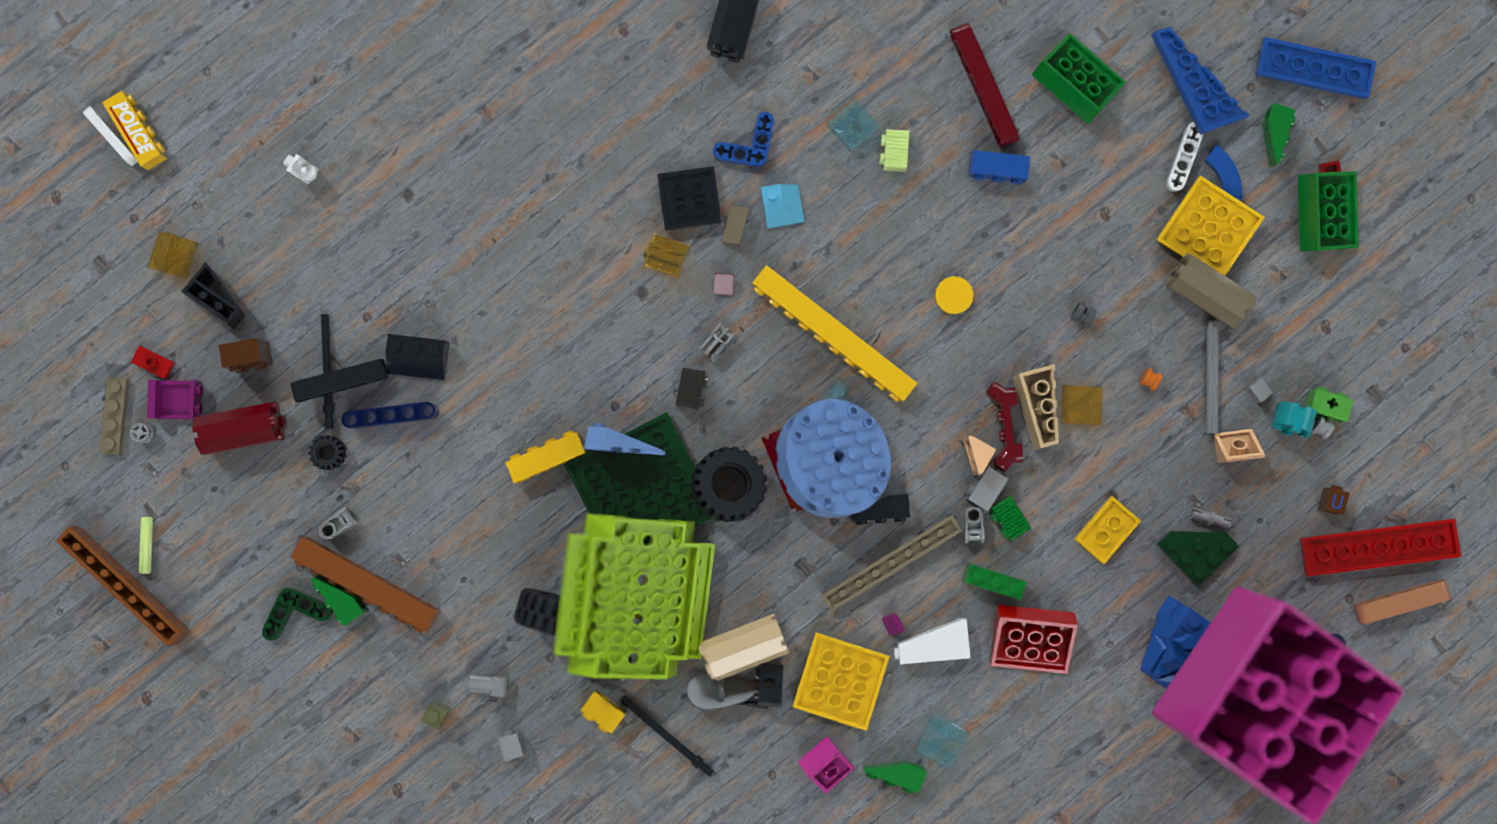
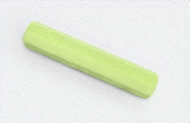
(145, 551)

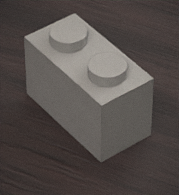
(986, 489)

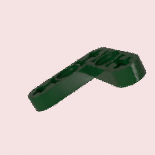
(288, 607)

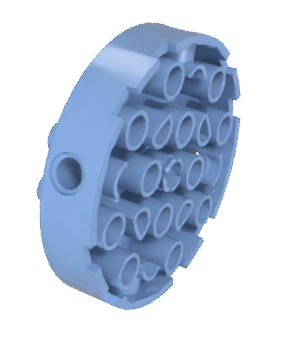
(833, 458)

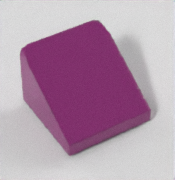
(892, 624)

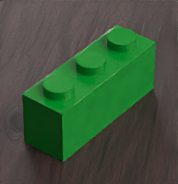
(994, 581)

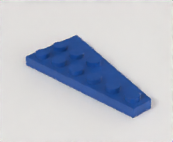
(1197, 85)

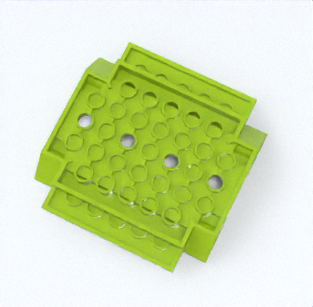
(604, 595)

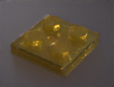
(1081, 405)

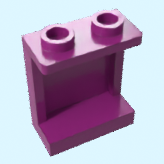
(174, 399)

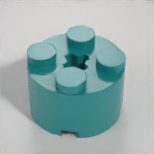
(1292, 418)

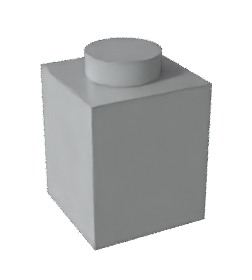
(511, 745)

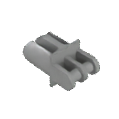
(717, 341)

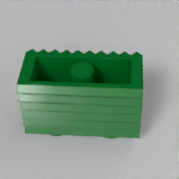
(1009, 518)

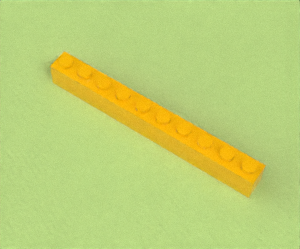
(834, 334)

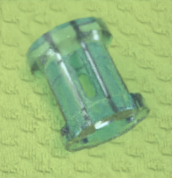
(837, 391)

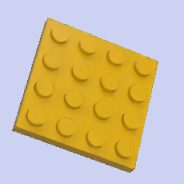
(1210, 226)
(840, 681)

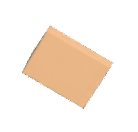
(1237, 446)
(978, 454)

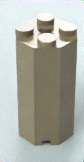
(1210, 291)

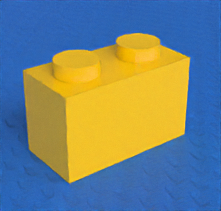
(603, 712)

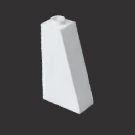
(938, 644)

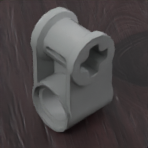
(340, 521)
(973, 526)

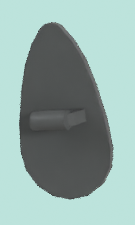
(714, 695)

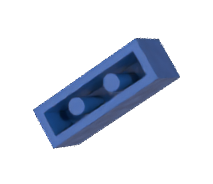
(999, 167)

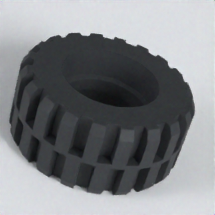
(749, 470)
(538, 610)

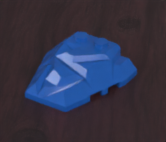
(1172, 640)

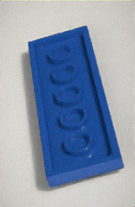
(1315, 68)

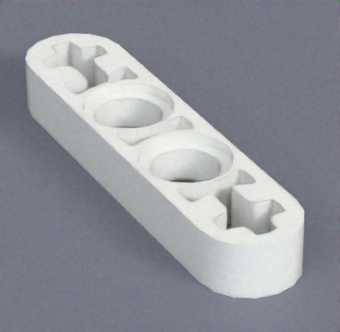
(110, 135)
(1181, 155)

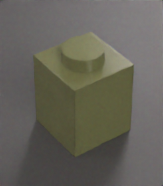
(435, 714)

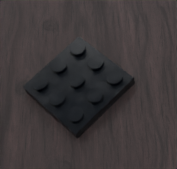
(689, 198)

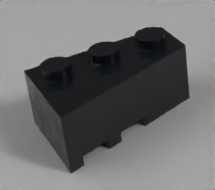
(211, 295)

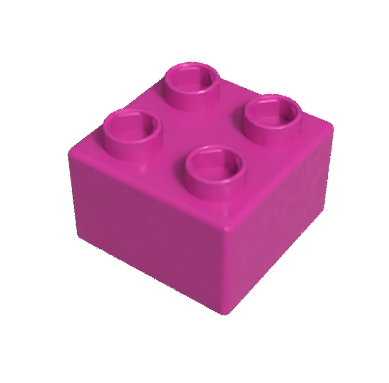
(1278, 702)

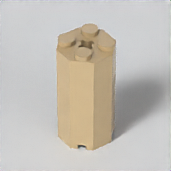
(743, 648)

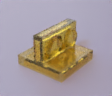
(172, 254)
(665, 255)

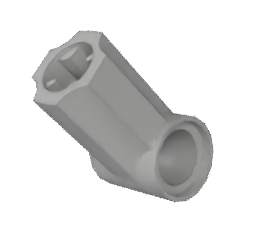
(493, 685)

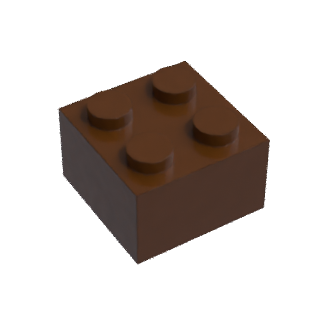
(245, 355)

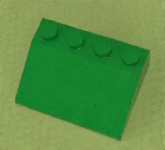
(1078, 78)
(1328, 211)

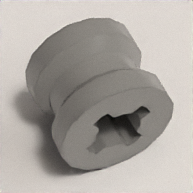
(1323, 428)
(137, 432)

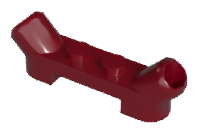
(1011, 452)

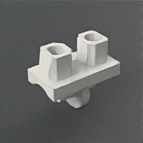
(300, 168)

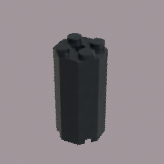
(732, 29)

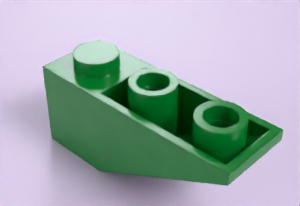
(1275, 129)
(345, 606)
(902, 773)

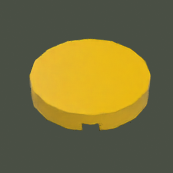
(954, 295)

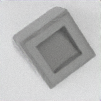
(1259, 390)

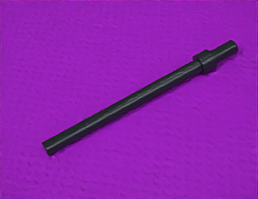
(328, 408)
(696, 761)

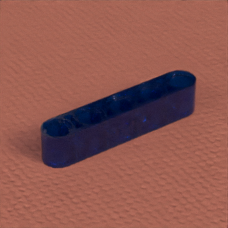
(381, 415)

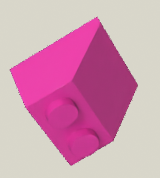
(826, 765)

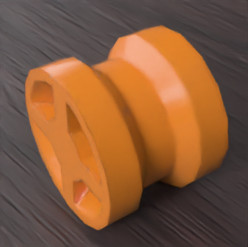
(1151, 379)

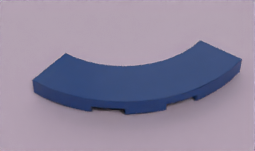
(1225, 171)

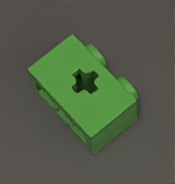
(1340, 404)

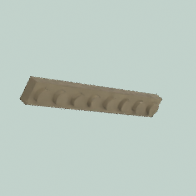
(891, 562)

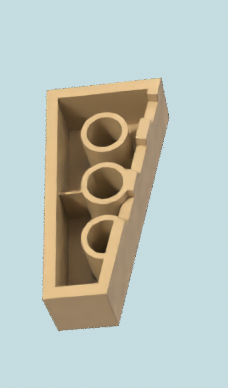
(1039, 405)

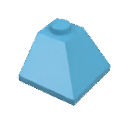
(782, 205)

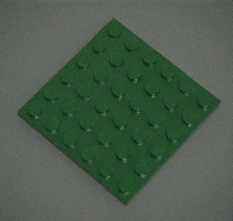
(640, 483)

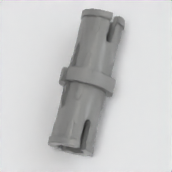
(1210, 518)

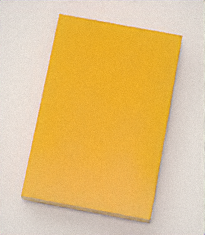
(1107, 530)

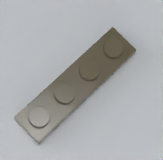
(114, 415)

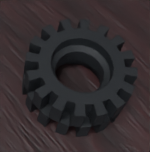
(335, 461)

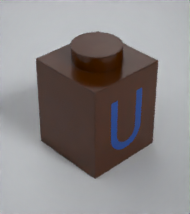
(1334, 500)

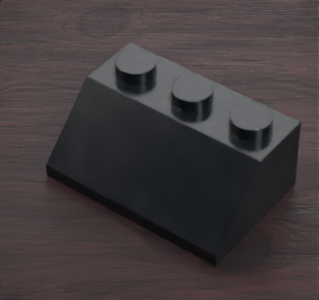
(416, 356)

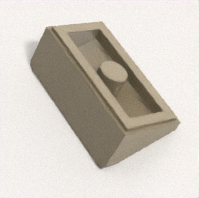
(735, 225)

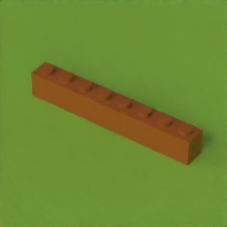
(365, 584)
(122, 585)

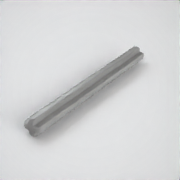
(1212, 377)

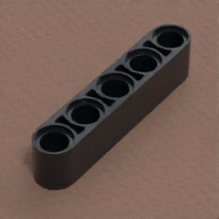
(339, 380)

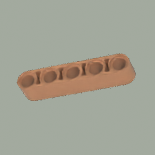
(1402, 601)

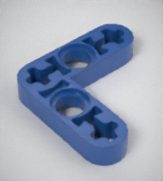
(756, 148)

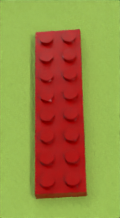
(1380, 547)

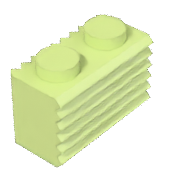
(895, 150)

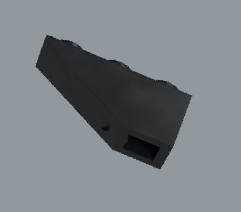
(887, 508)

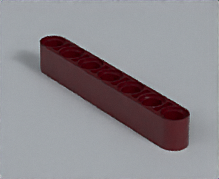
(984, 85)

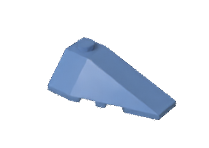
(608, 440)

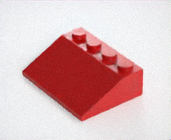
(1033, 639)

